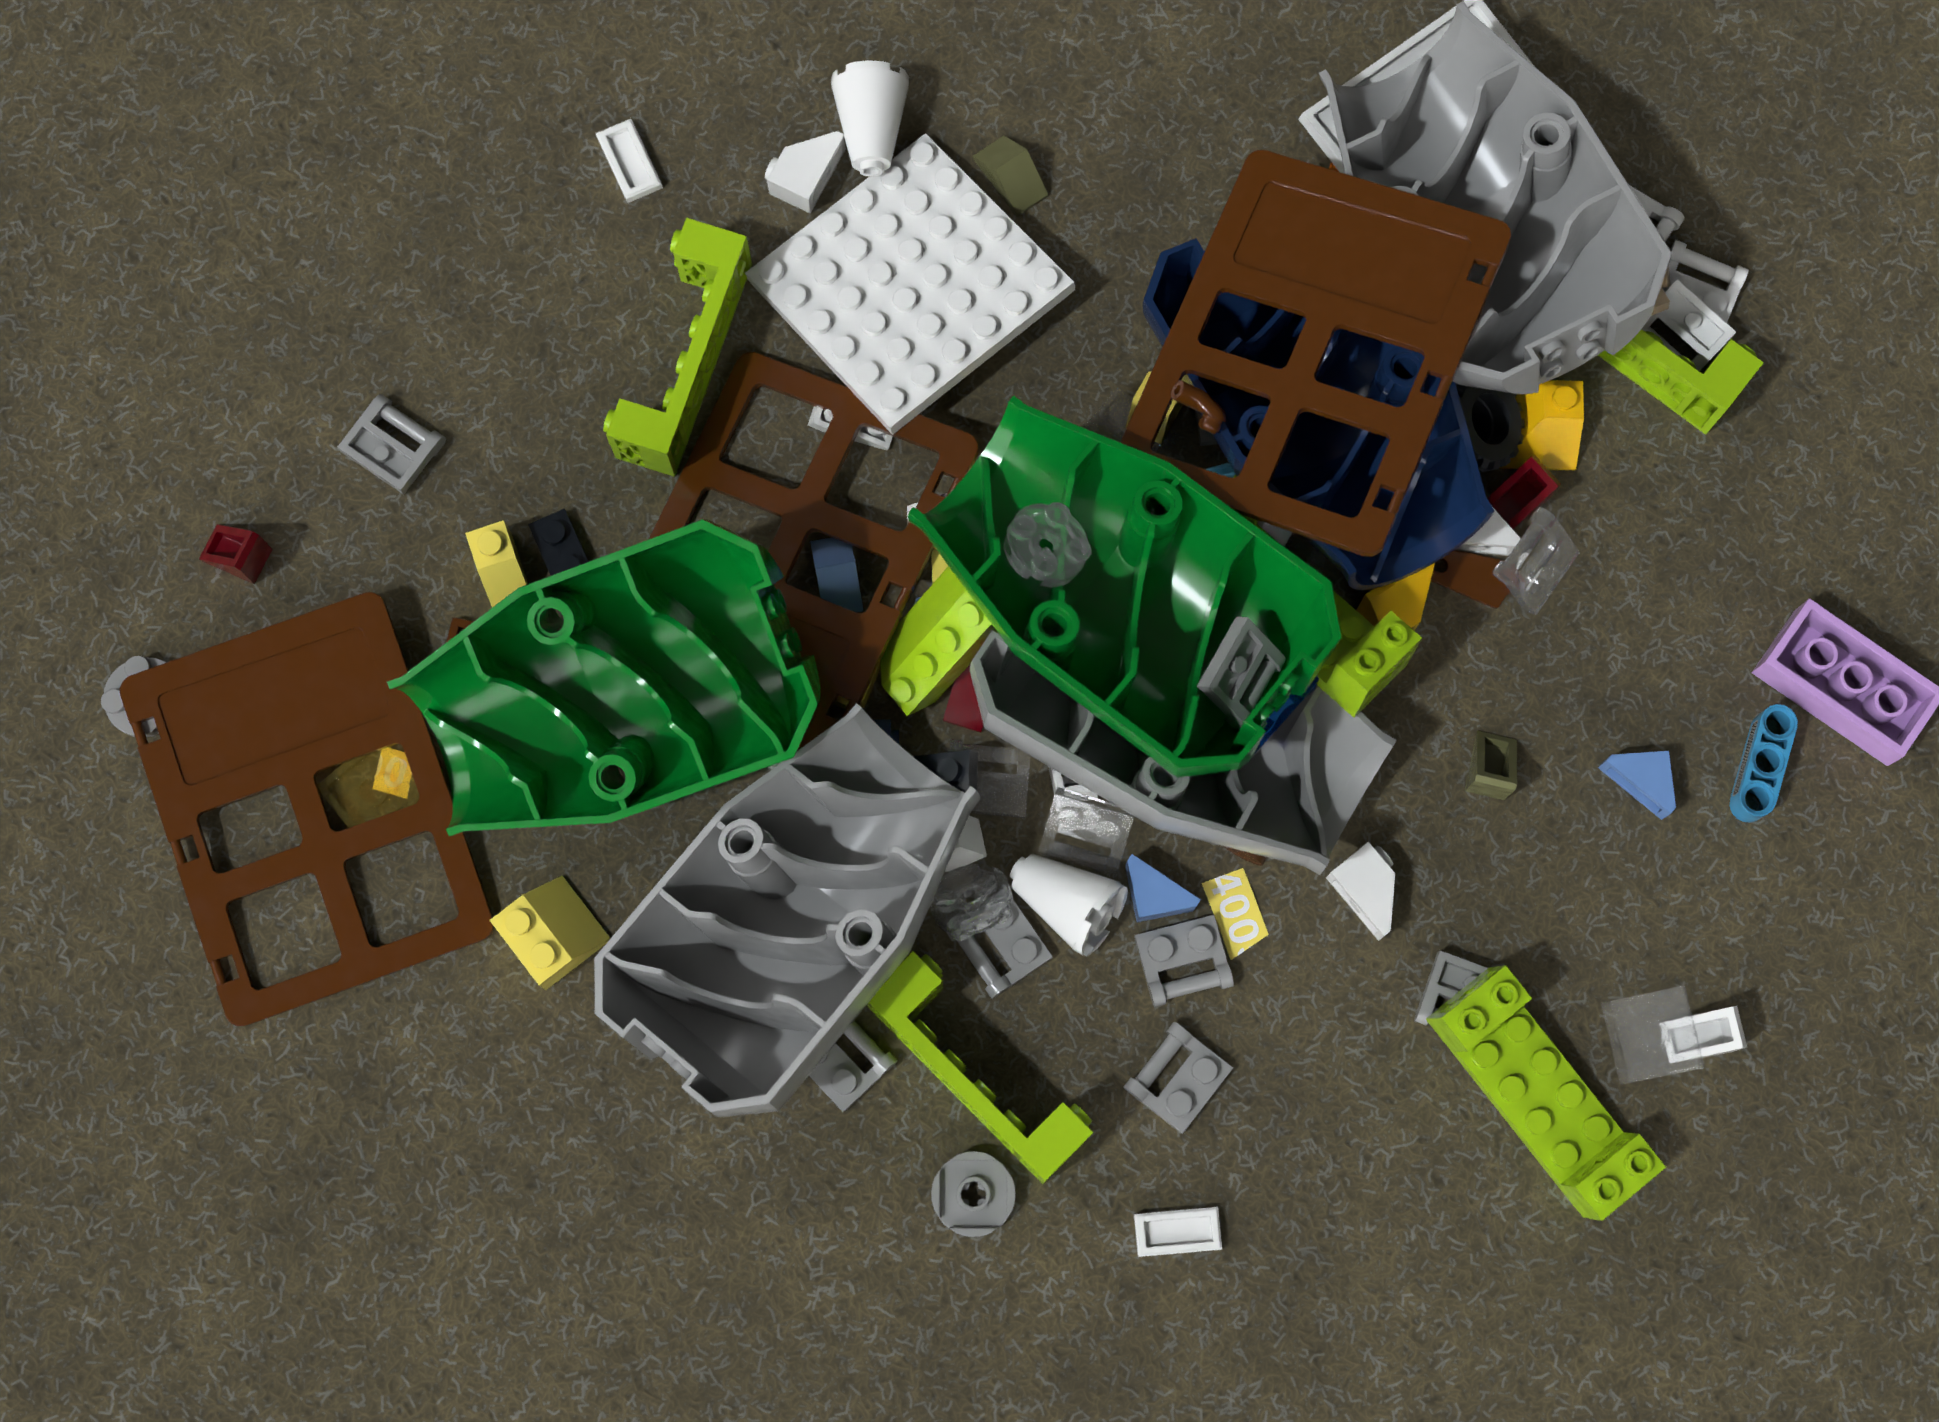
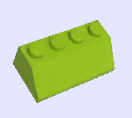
(933, 644)

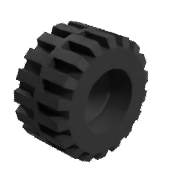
(1495, 424)

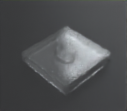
(1652, 1035)

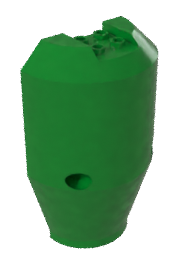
(1152, 596)
(662, 666)

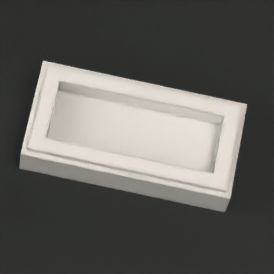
(629, 160)
(1177, 1231)

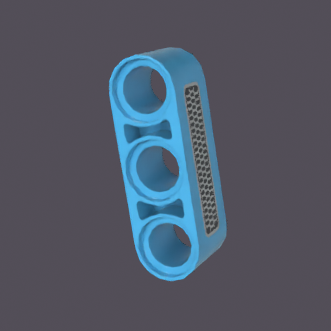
(1776, 750)

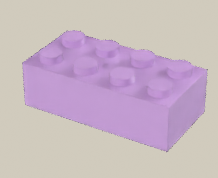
(1849, 682)

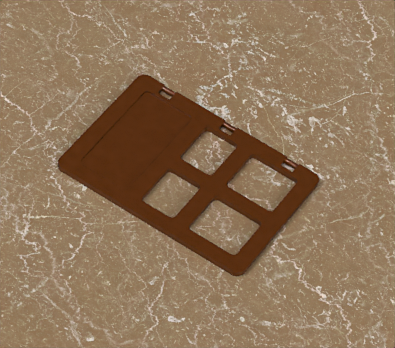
(1343, 260)
(843, 642)
(275, 716)

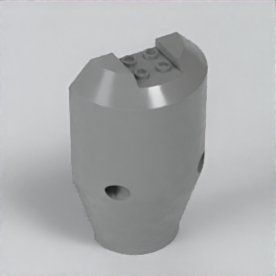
(1507, 143)
(1278, 805)
(783, 918)

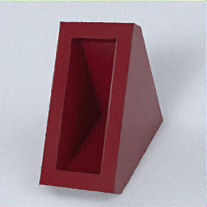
(1524, 492)
(236, 552)

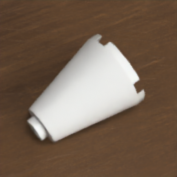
(870, 112)
(1069, 899)

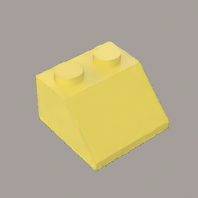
(550, 931)

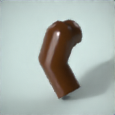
(1202, 402)

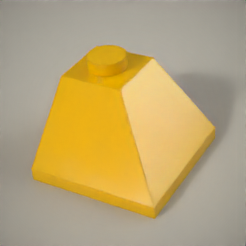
(1551, 425)
(1402, 597)

